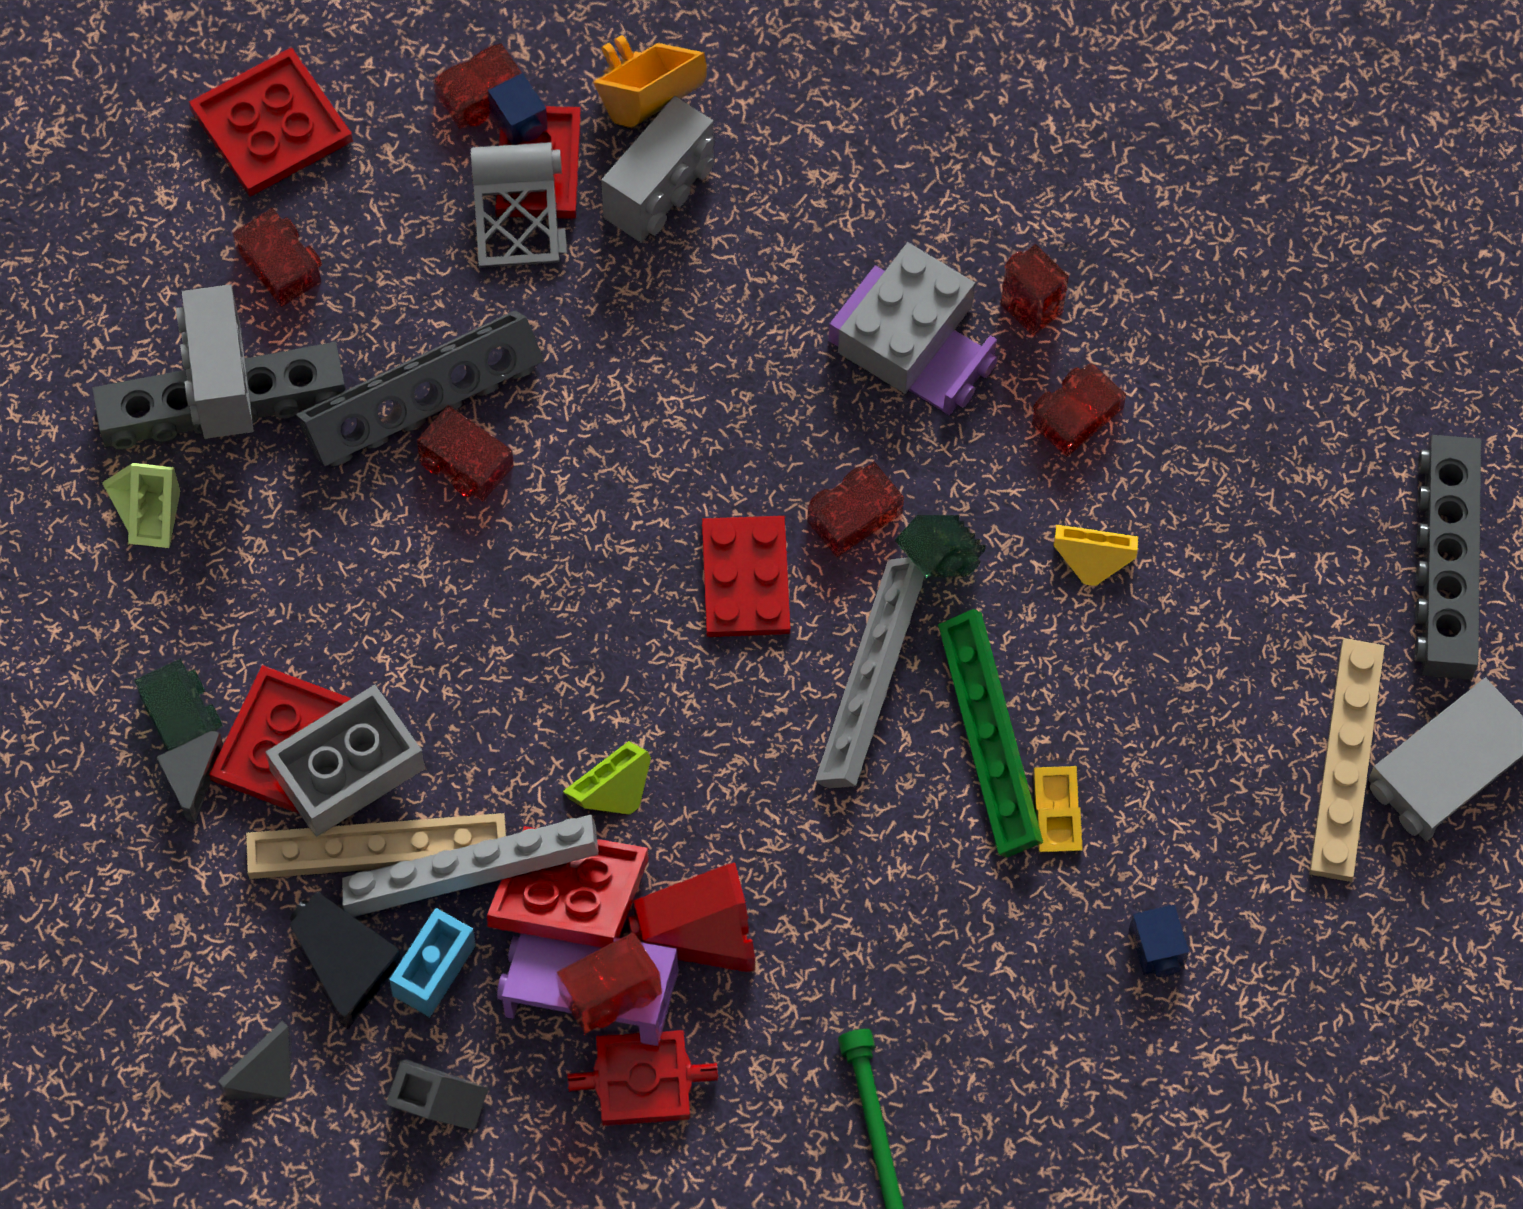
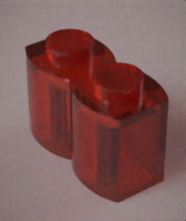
(466, 85)
(1077, 408)

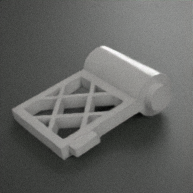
(514, 171)

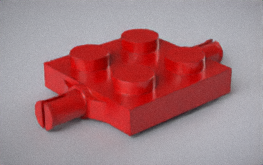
(641, 1079)

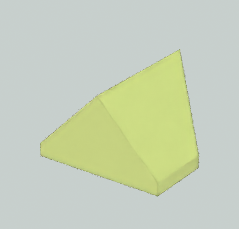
(146, 502)

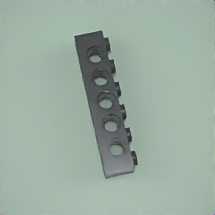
(160, 393)
(324, 421)
(1461, 462)

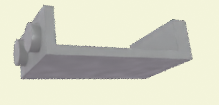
(1450, 759)

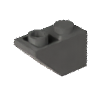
(437, 1095)

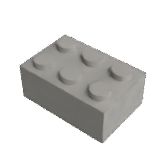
(658, 170)
(906, 317)
(214, 362)
(345, 760)

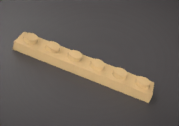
(1347, 760)
(364, 845)

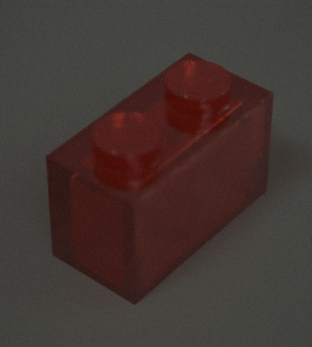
(277, 256)
(1033, 289)
(464, 454)
(854, 508)
(609, 983)

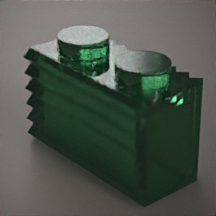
(941, 546)

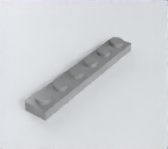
(870, 675)
(470, 866)

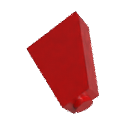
(700, 919)

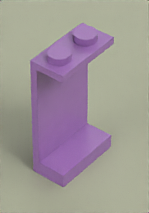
(953, 369)
(534, 980)

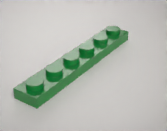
(990, 733)

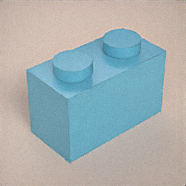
(432, 962)

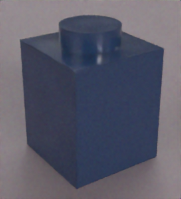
(518, 109)
(1159, 941)

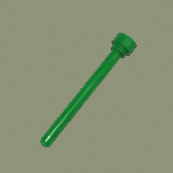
(858, 1049)

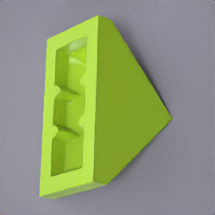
(614, 783)

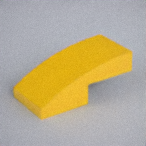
(1057, 808)

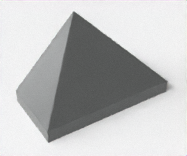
(189, 769)
(263, 1070)

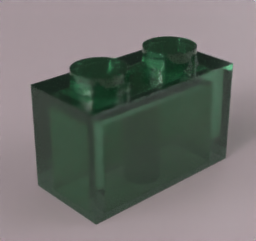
(175, 704)

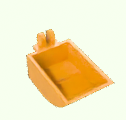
(647, 80)

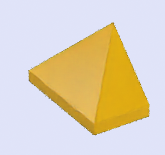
(1094, 553)

